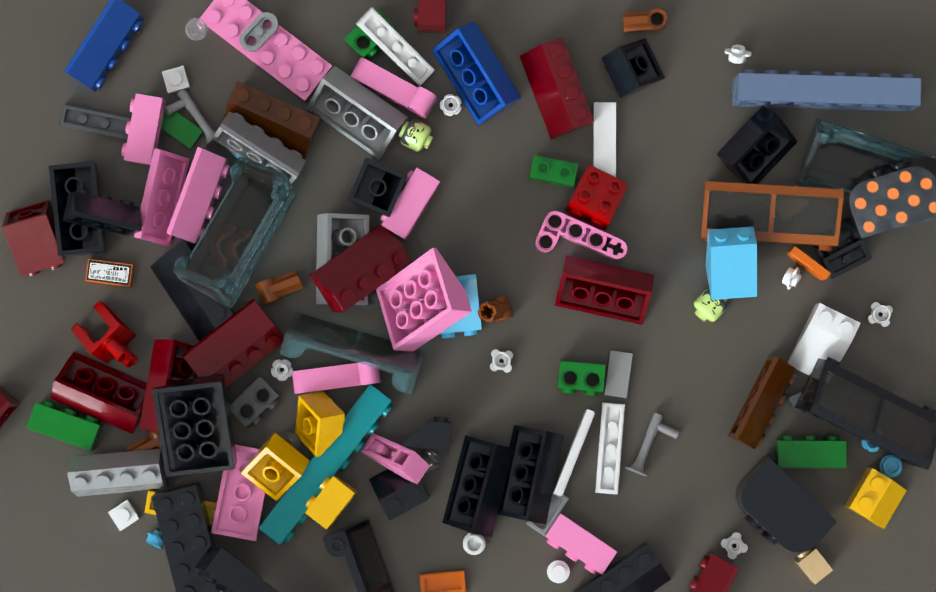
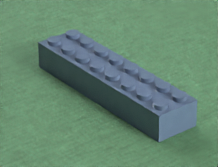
(826, 91)

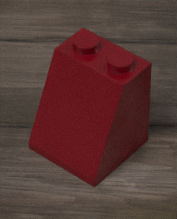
(32, 238)

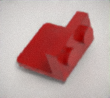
(596, 197)

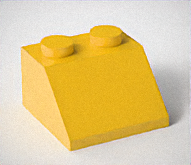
(318, 421)
(275, 467)
(875, 497)
(330, 501)

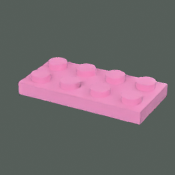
(161, 195)
(239, 501)

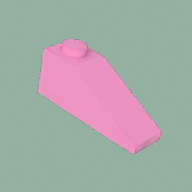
(395, 458)

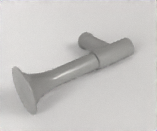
(186, 101)
(654, 426)

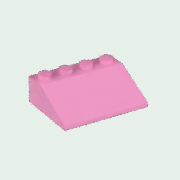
(422, 301)

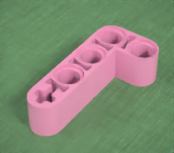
(413, 98)
(583, 240)
(334, 377)

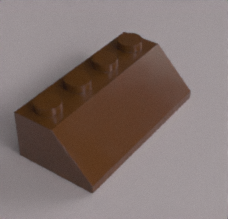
(277, 118)
(762, 401)

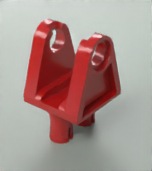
(113, 342)

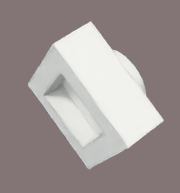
(176, 79)
(124, 515)

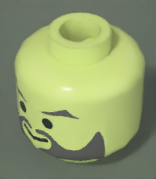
(415, 135)
(709, 308)

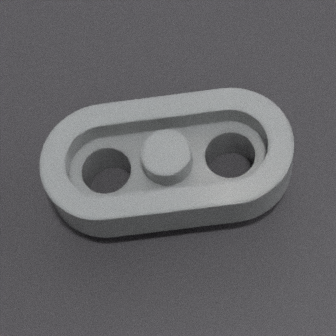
(257, 31)

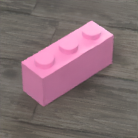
(143, 129)
(410, 203)
(580, 544)

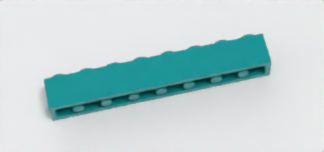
(358, 422)

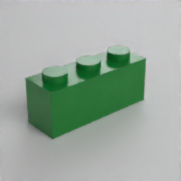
(65, 425)
(810, 452)

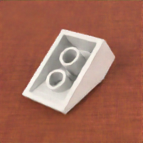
(823, 336)

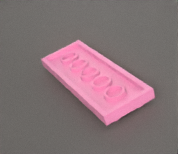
(281, 56)

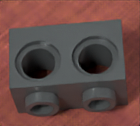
(250, 397)

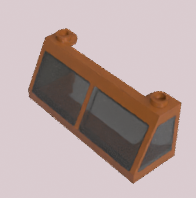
(775, 211)

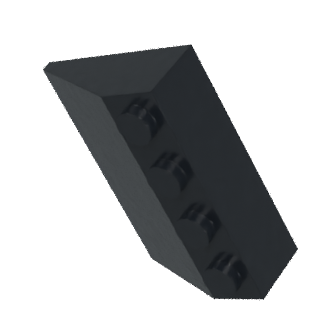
(195, 426)

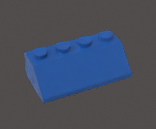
(104, 44)
(476, 73)

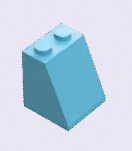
(732, 263)
(471, 322)

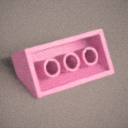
(198, 196)

